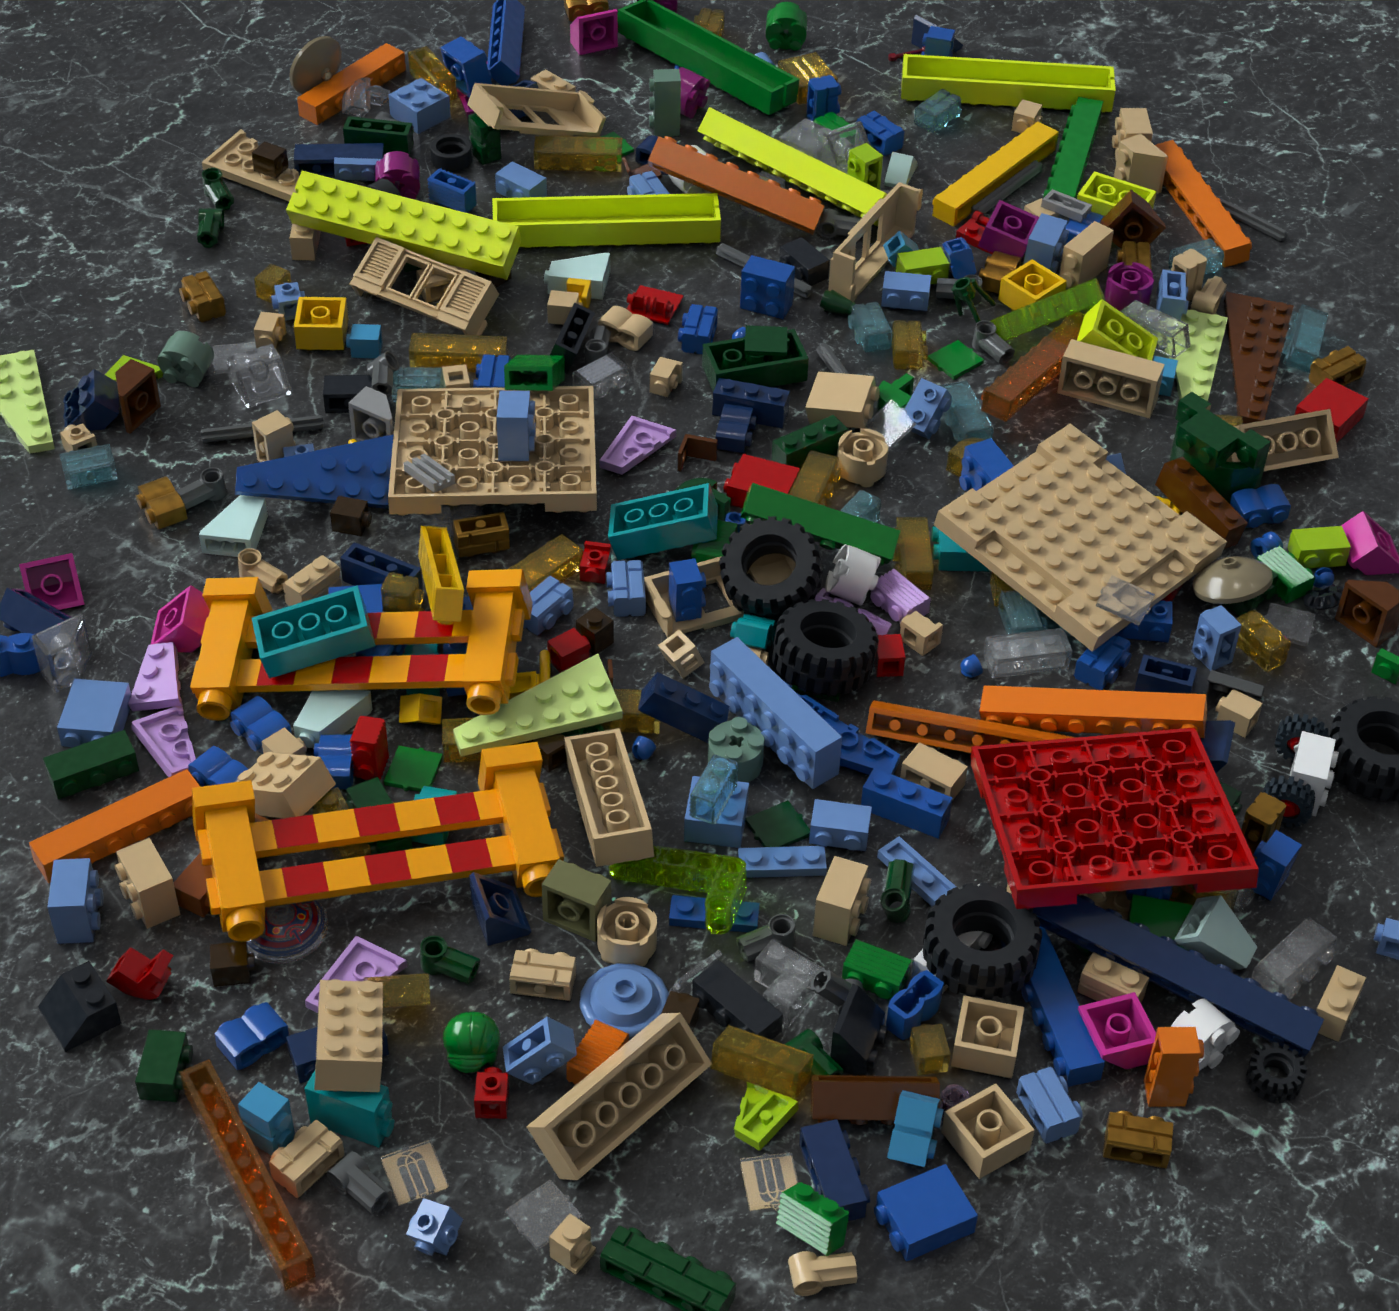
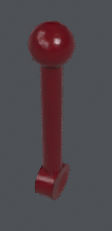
(892, 56)

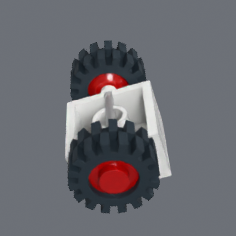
(1310, 773)

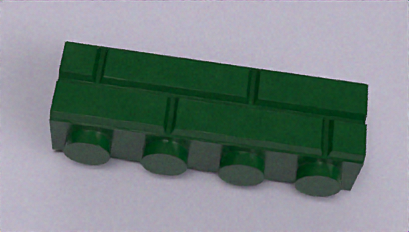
(665, 1274)

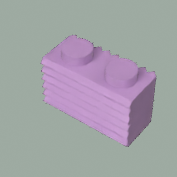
(899, 596)

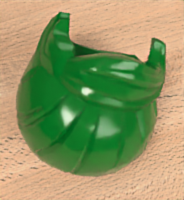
(471, 1041)

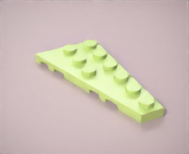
(1198, 363)
(23, 401)
(558, 705)

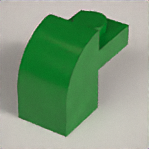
(899, 391)

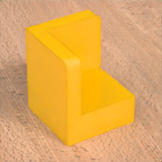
(582, 287)
(420, 709)

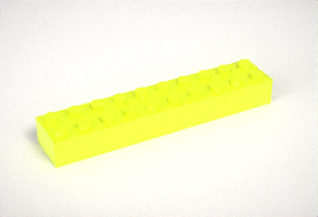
(1006, 81)
(789, 164)
(612, 219)
(412, 224)

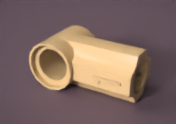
(1209, 297)
(252, 565)
(814, 1272)

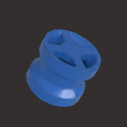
(1266, 543)

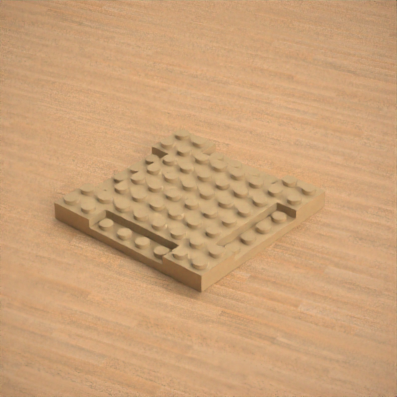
(461, 434)
(1071, 523)

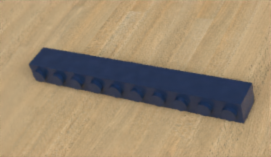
(1184, 972)

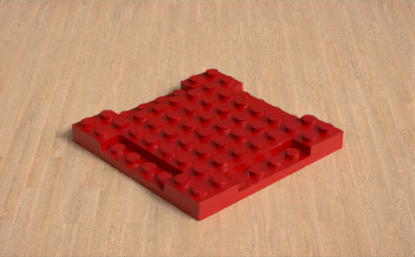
(1110, 816)

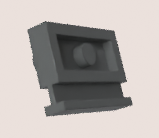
(1223, 683)

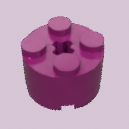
(692, 92)
(401, 171)
(1128, 284)

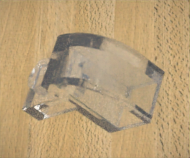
(360, 95)

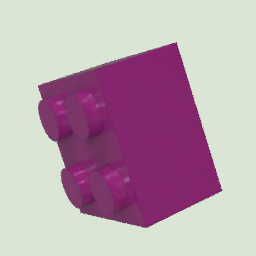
(1008, 230)

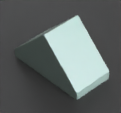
(900, 169)

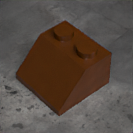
(1133, 220)
(137, 393)
(1369, 610)

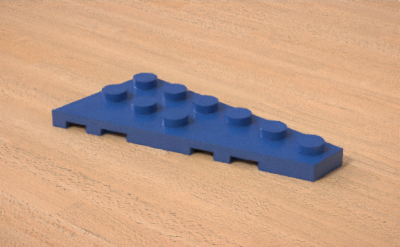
(322, 475)
(856, 749)

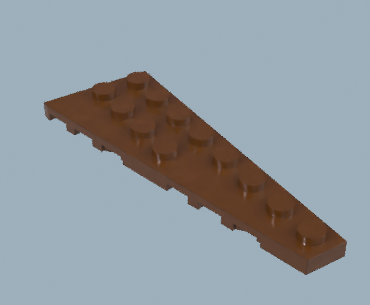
(1255, 345)

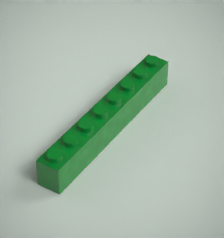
(1075, 147)

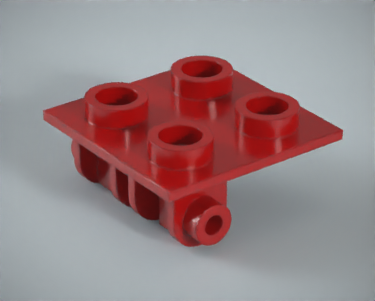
(654, 304)

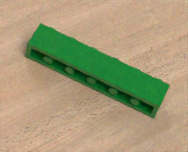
(826, 525)

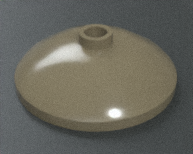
(315, 63)
(1232, 580)

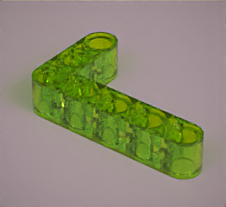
(1048, 310)
(709, 873)

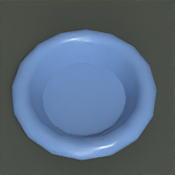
(623, 997)

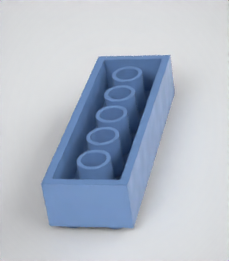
(782, 716)

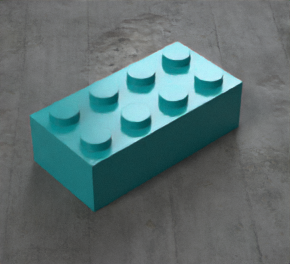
(663, 521)
(313, 632)

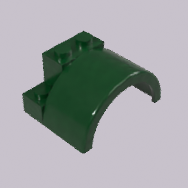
(1208, 443)

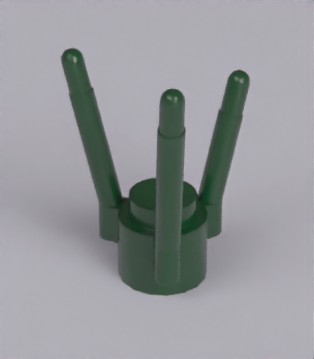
(965, 290)

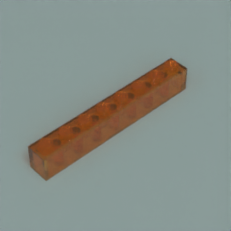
(1031, 371)
(248, 1175)

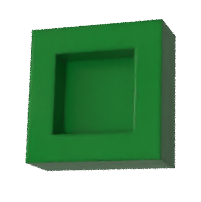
(1386, 666)

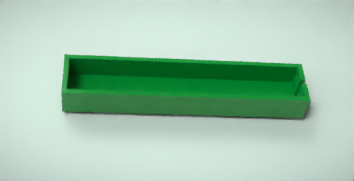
(708, 55)

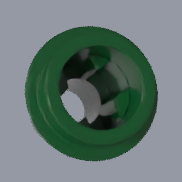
(836, 303)

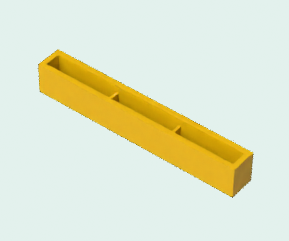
(956, 201)
(440, 575)

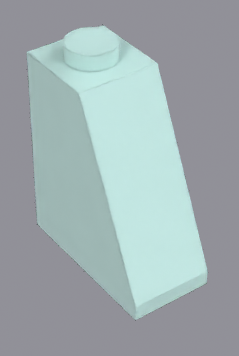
(589, 267)
(235, 527)
(331, 714)
(1216, 934)

